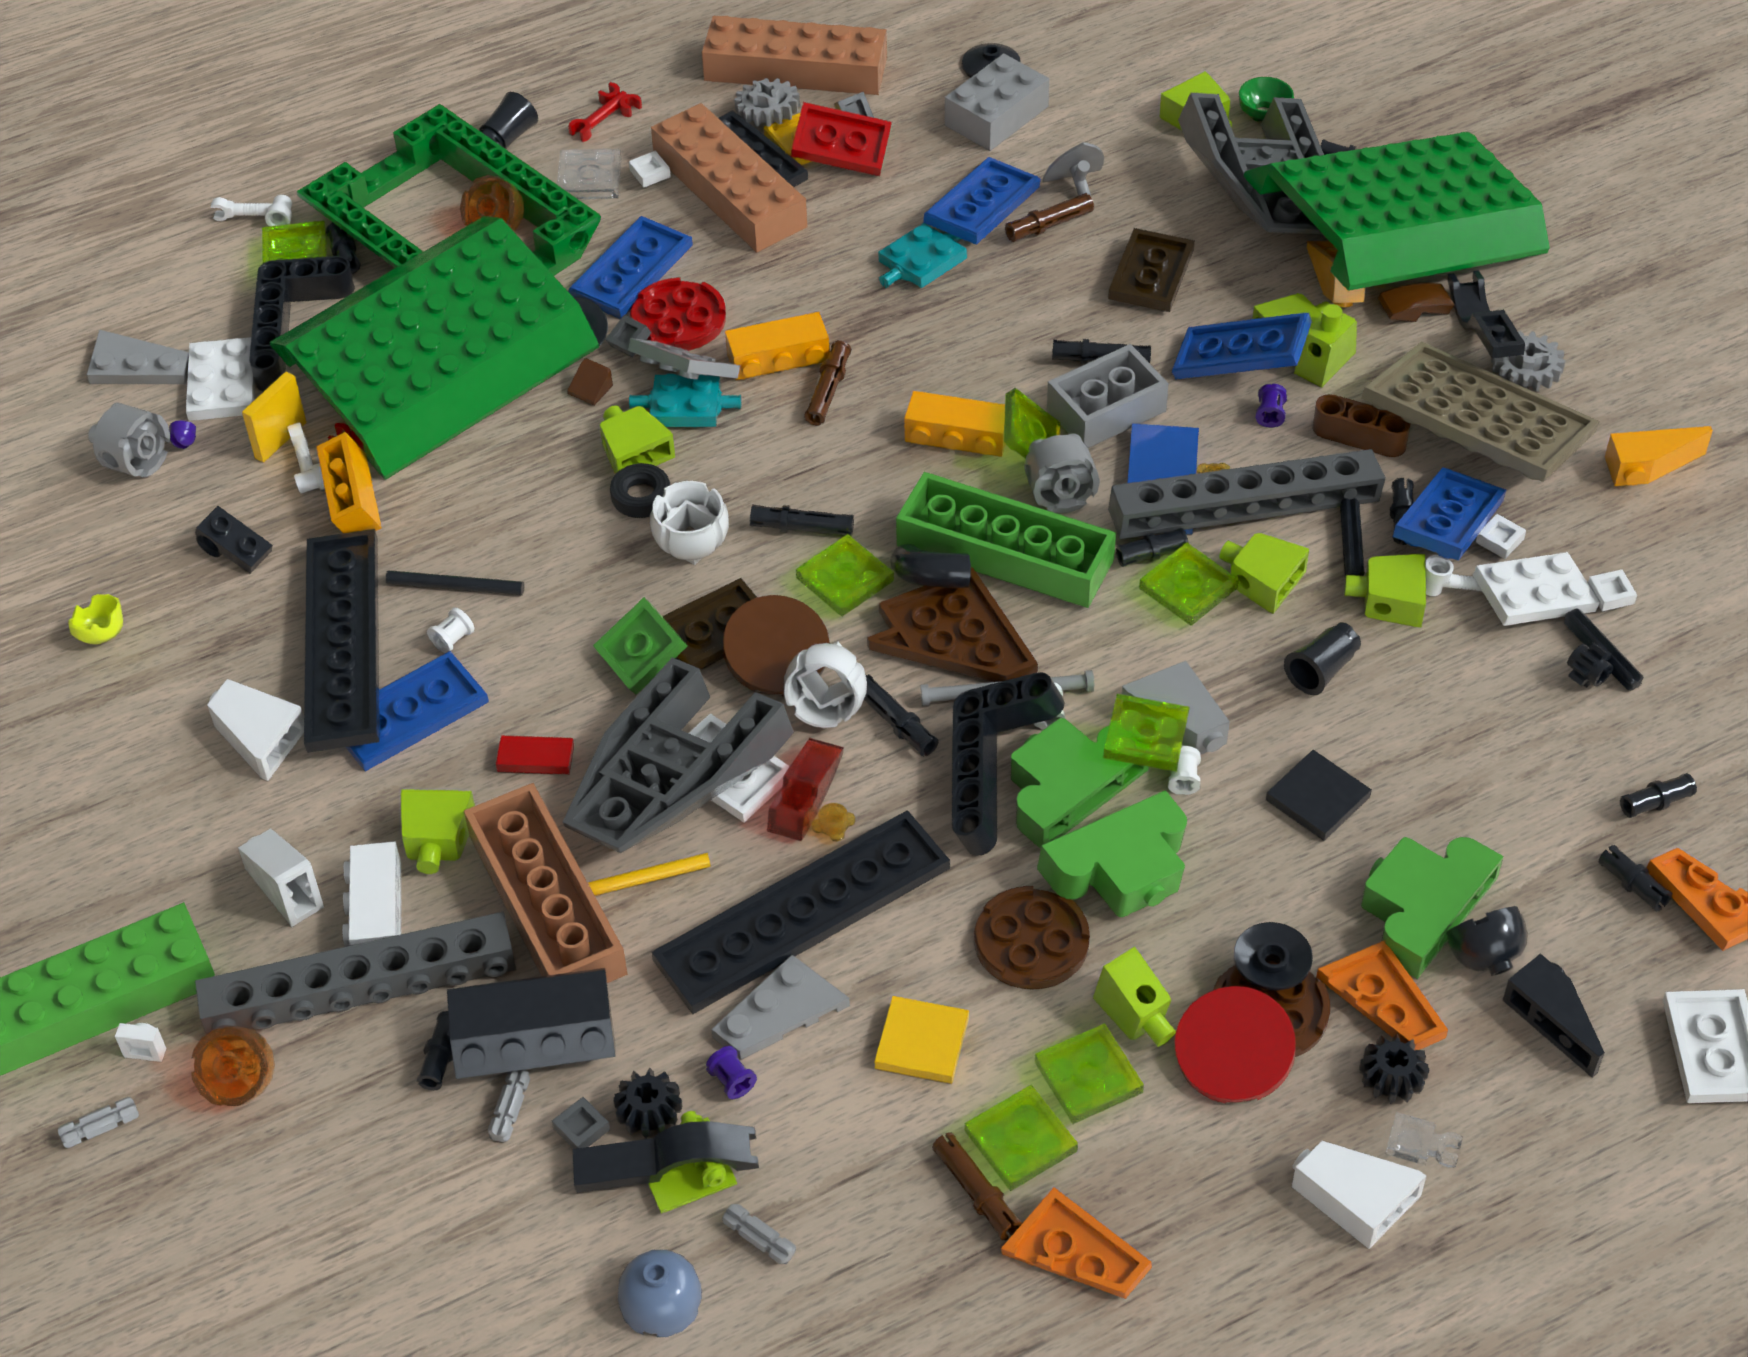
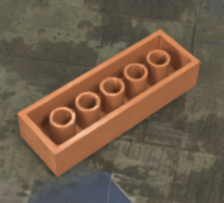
(797, 52)
(730, 177)
(543, 886)

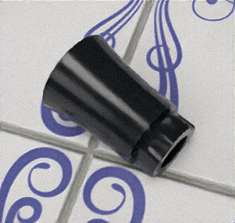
(510, 119)
(1320, 659)

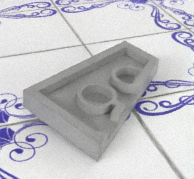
(676, 359)
(134, 361)
(780, 1004)

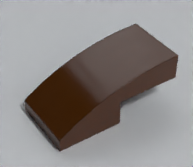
(1410, 301)

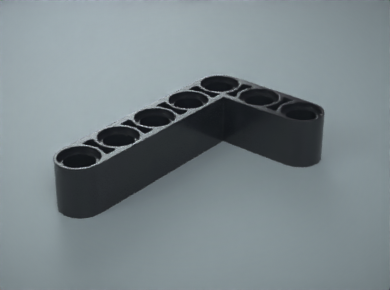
(276, 287)
(976, 721)

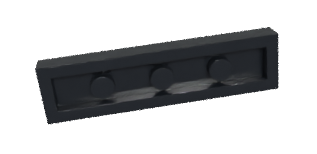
(778, 159)

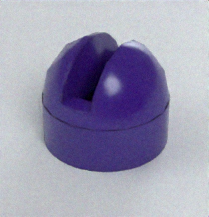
(182, 434)

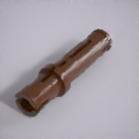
(1038, 221)
(831, 373)
(985, 1197)

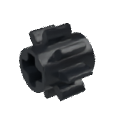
(1590, 665)

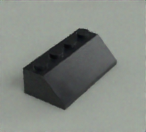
(530, 1023)

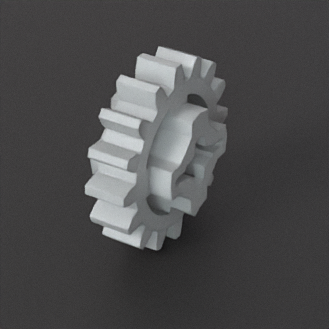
(767, 102)
(1537, 366)

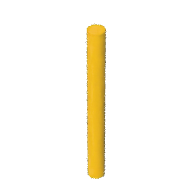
(650, 874)

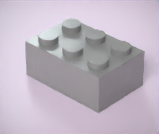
(996, 102)
(1107, 395)

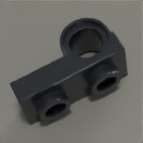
(226, 535)

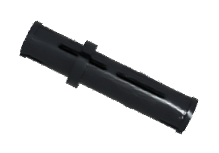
(1090, 351)
(801, 520)
(905, 724)

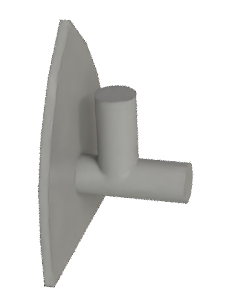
(1077, 164)

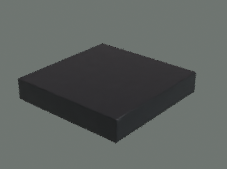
(1318, 795)

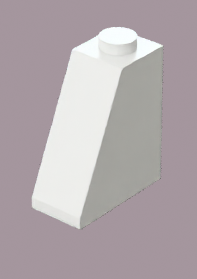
(256, 725)
(282, 875)
(1356, 1189)

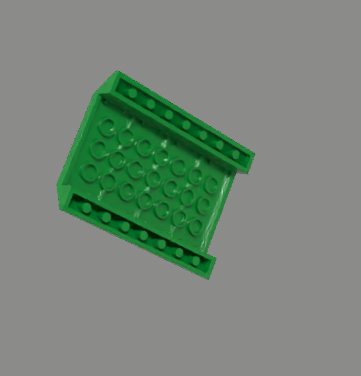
(1411, 208)
(440, 343)

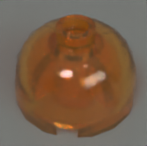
(492, 198)
(232, 1065)

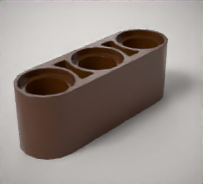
(1360, 425)

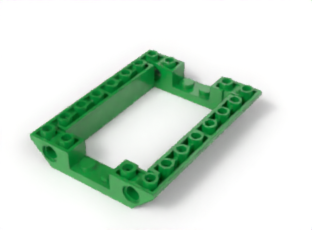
(341, 194)

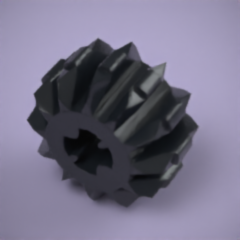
(1394, 1068)
(647, 1102)

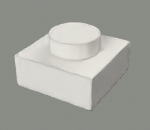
(649, 169)
(1501, 536)
(1612, 590)
(140, 1042)

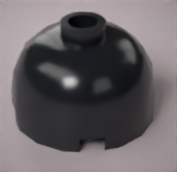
(1490, 941)

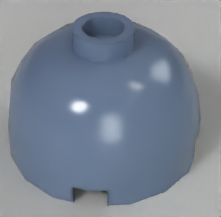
(659, 1293)

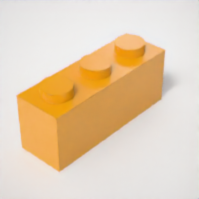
(778, 345)
(955, 423)
(348, 485)

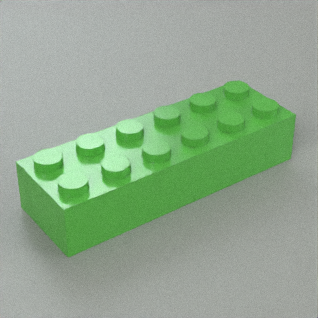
(1008, 538)
(99, 986)

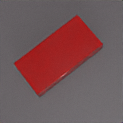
(535, 754)

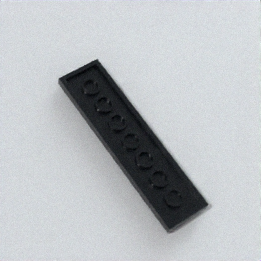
(341, 641)
(800, 911)

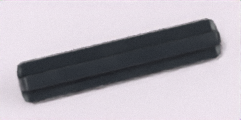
(1352, 537)
(1588, 633)

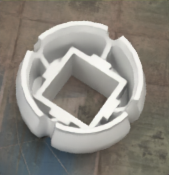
(685, 506)
(812, 698)

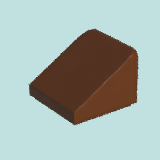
(590, 382)

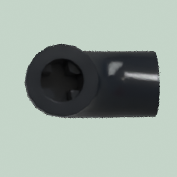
(931, 568)

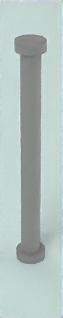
(947, 693)

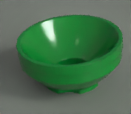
(1260, 93)

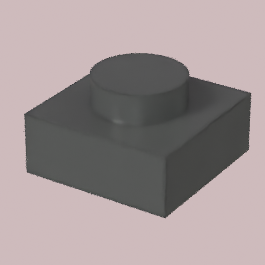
(855, 104)
(623, 331)
(580, 1124)

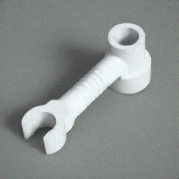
(275, 213)
(310, 475)
(1440, 575)

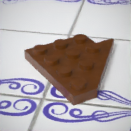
(954, 632)

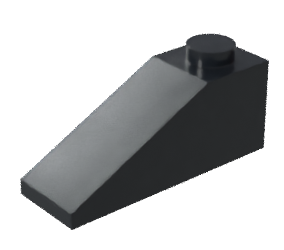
(1552, 1006)

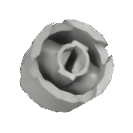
(130, 440)
(1061, 473)

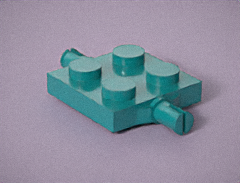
(920, 256)
(686, 401)

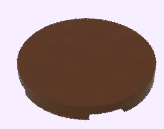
(765, 639)
(1031, 938)
(1305, 1005)

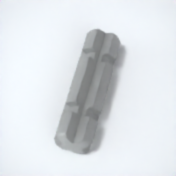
(508, 1105)
(98, 1122)
(759, 1234)

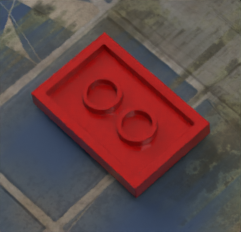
(841, 139)

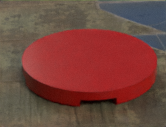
(680, 312)
(1235, 1044)

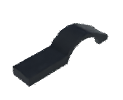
(1492, 327)
(651, 1158)

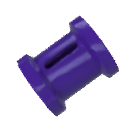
(1274, 408)
(731, 1072)

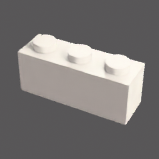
(373, 893)

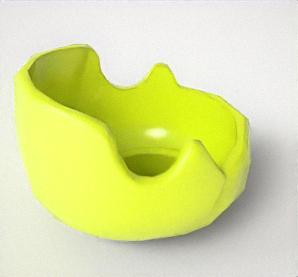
(98, 621)

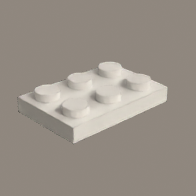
(219, 379)
(1535, 588)
(751, 791)
(1710, 1043)

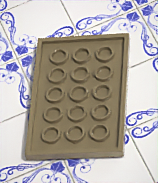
(1480, 411)

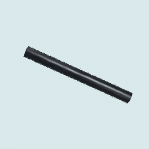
(454, 582)

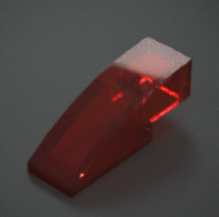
(804, 789)

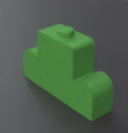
(1064, 780)
(1123, 856)
(1427, 895)

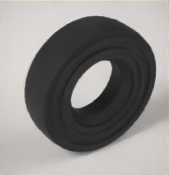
(633, 475)

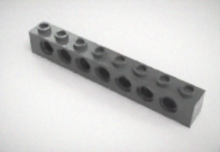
(1245, 493)
(338, 968)

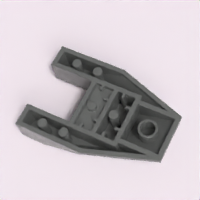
(1227, 158)
(655, 773)

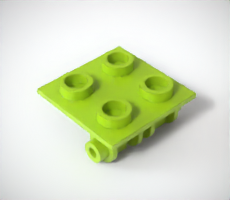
(691, 1180)

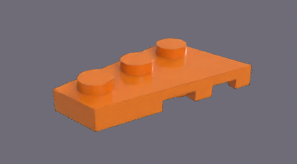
(1709, 902)
(1385, 994)
(1076, 1246)

